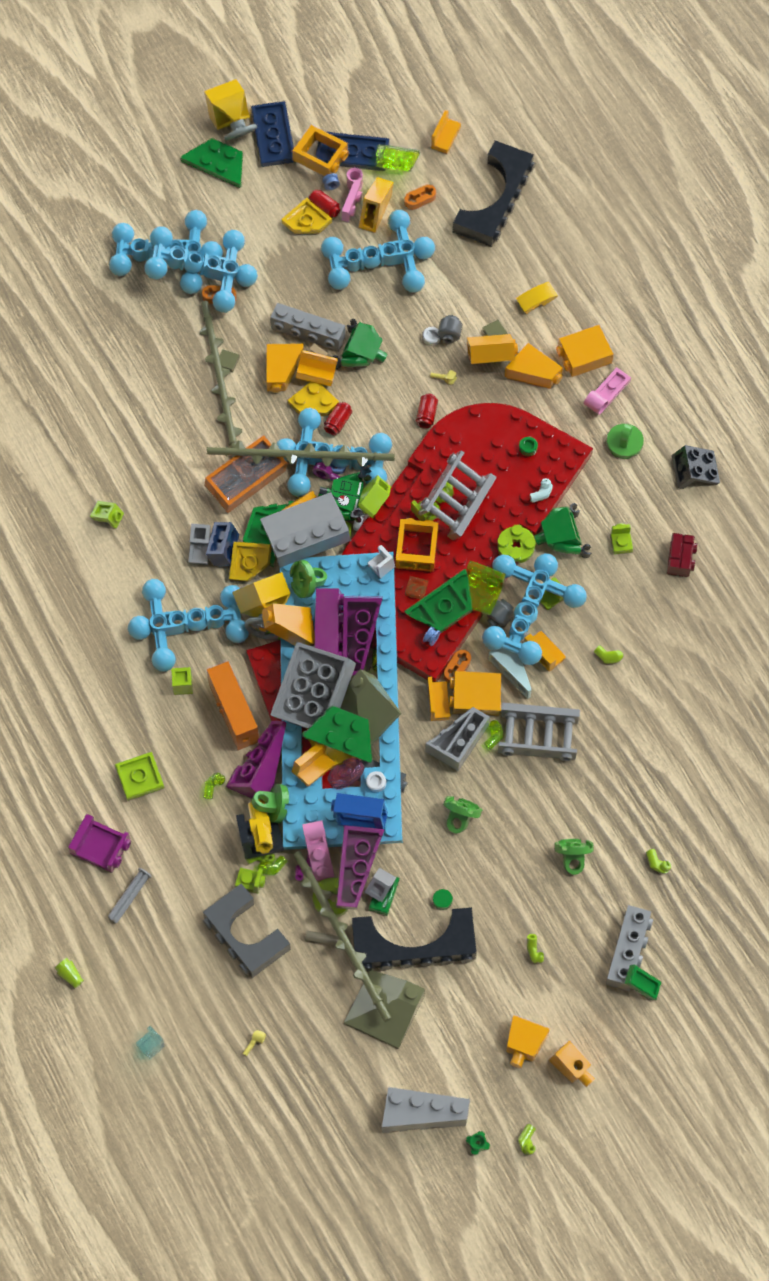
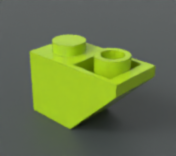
(374, 496)

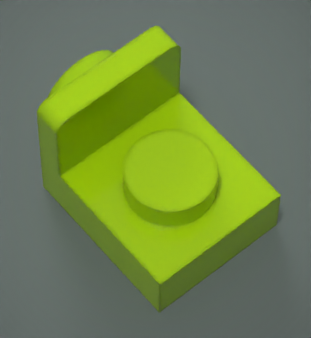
(107, 512)
(621, 539)
(251, 879)

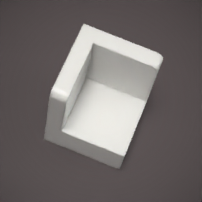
(382, 563)

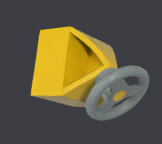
(229, 108)
(258, 596)

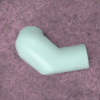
(544, 491)

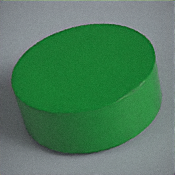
(528, 446)
(442, 899)

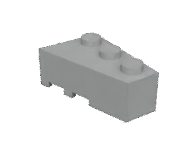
(459, 739)

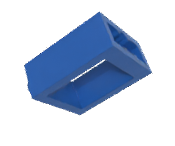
(359, 811)

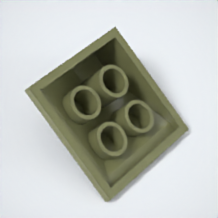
(370, 700)
(401, 1001)

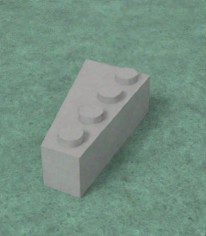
(422, 1110)

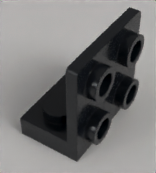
(695, 465)
(248, 840)

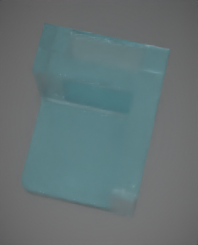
(150, 1043)

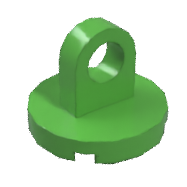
(625, 441)
(304, 578)
(274, 801)
(461, 809)
(572, 850)

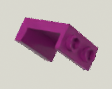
(99, 844)

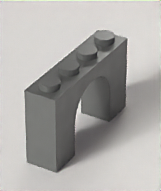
(252, 957)

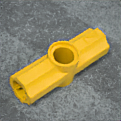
(260, 829)

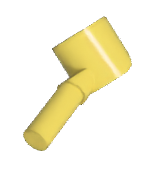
(450, 378)
(257, 1036)

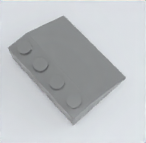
(306, 529)
(312, 685)

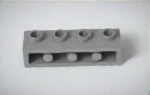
(308, 326)
(629, 945)

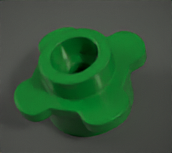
(479, 1136)

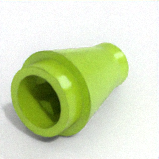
(68, 971)

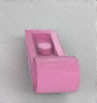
(354, 195)
(607, 391)
(318, 850)

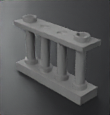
(474, 497)
(541, 713)

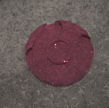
(346, 774)

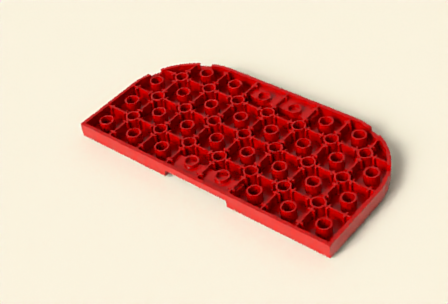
(490, 444)

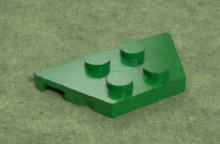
(217, 160)
(255, 531)
(445, 604)
(342, 732)

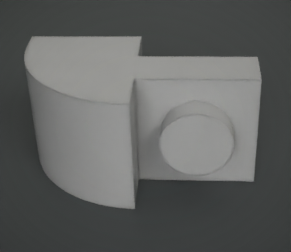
(199, 542)

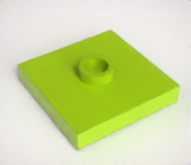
(139, 776)

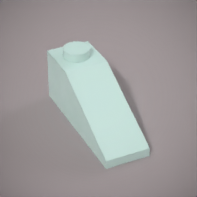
(512, 668)

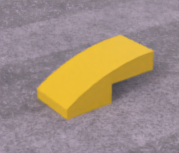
(536, 296)

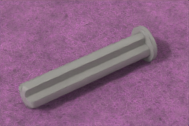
(129, 895)

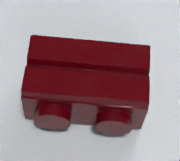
(680, 555)

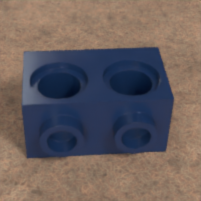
(221, 543)

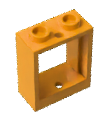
(311, 135)
(416, 562)

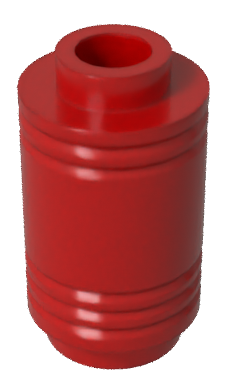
(325, 203)
(426, 411)
(337, 418)

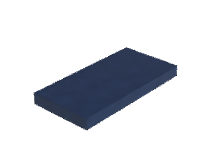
(273, 133)
(361, 150)

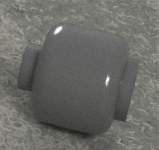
(450, 328)
(501, 614)

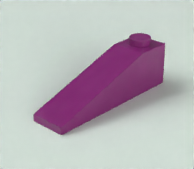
(261, 766)

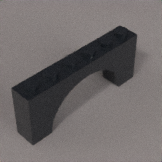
(486, 223)
(454, 945)

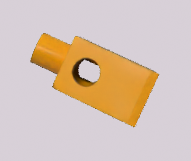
(525, 1040)
(565, 1060)

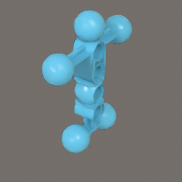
(399, 222)
(123, 235)
(232, 241)
(310, 420)
(545, 566)
(163, 658)

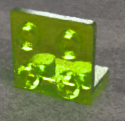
(396, 157)
(484, 586)

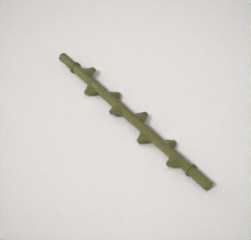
(220, 372)
(308, 452)
(344, 943)

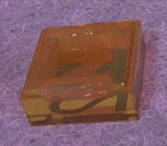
(416, 587)

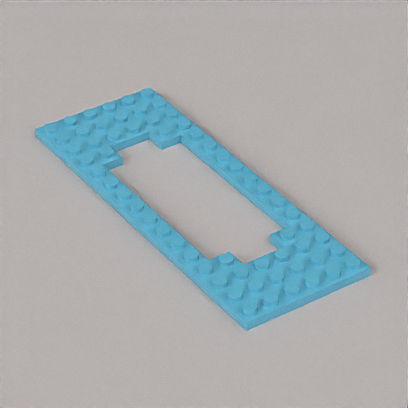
(312, 802)

